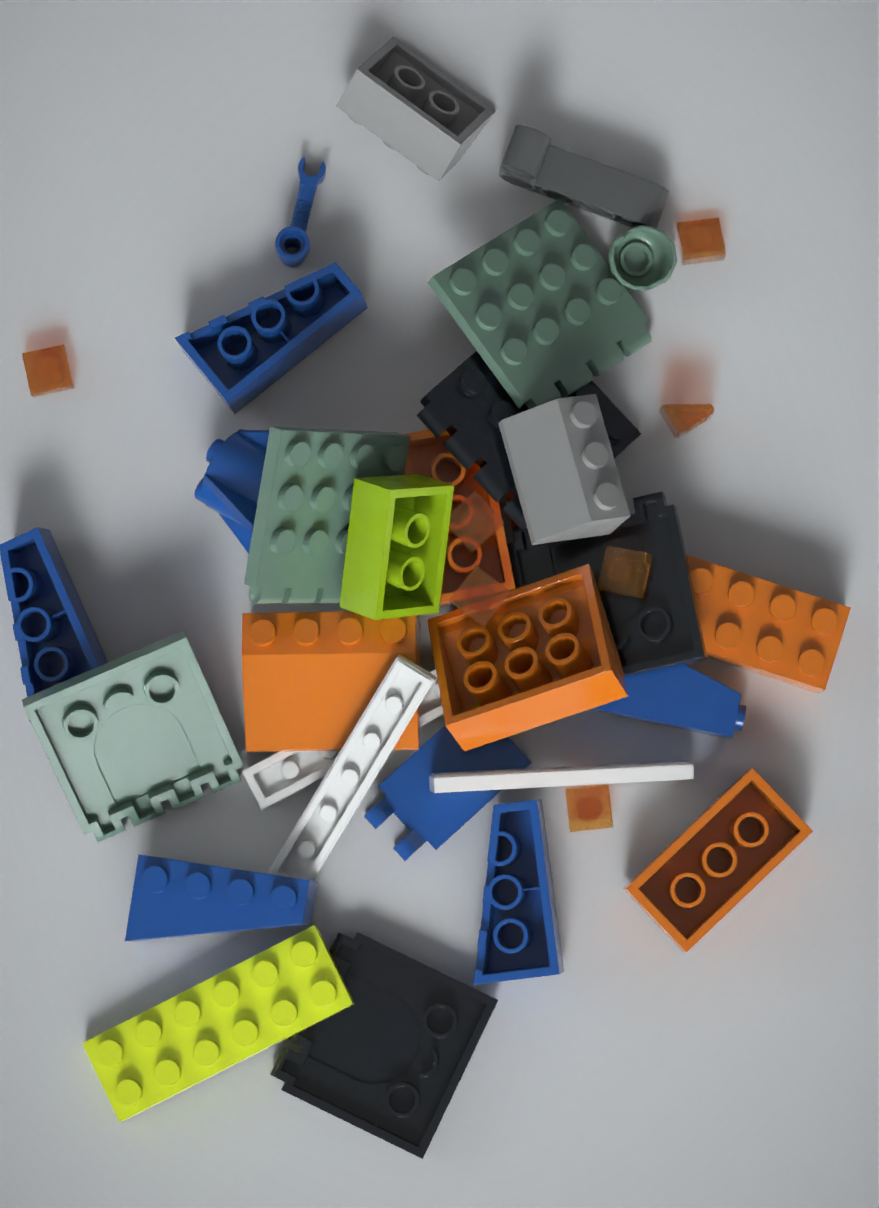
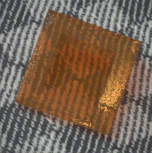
(700, 241)
(685, 417)

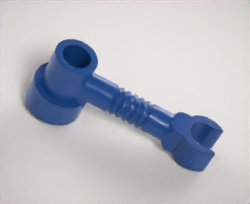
(296, 234)

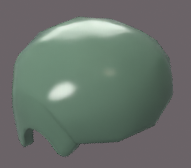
(642, 258)

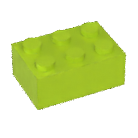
(396, 546)

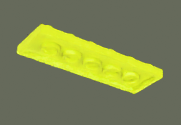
(218, 1023)

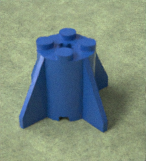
(234, 480)

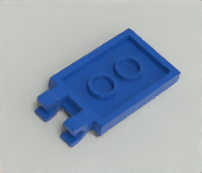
(439, 815)

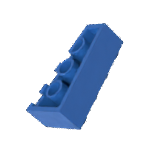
(272, 335)
(47, 613)
(203, 899)
(519, 907)

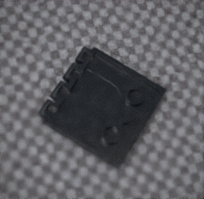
(471, 406)
(647, 631)
(392, 1053)

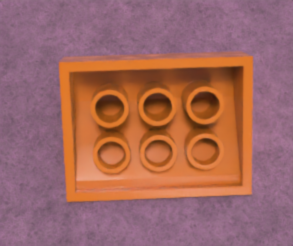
(532, 662)
(317, 674)

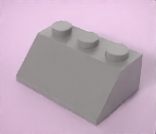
(414, 108)
(564, 470)

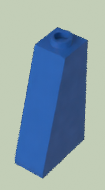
(680, 700)

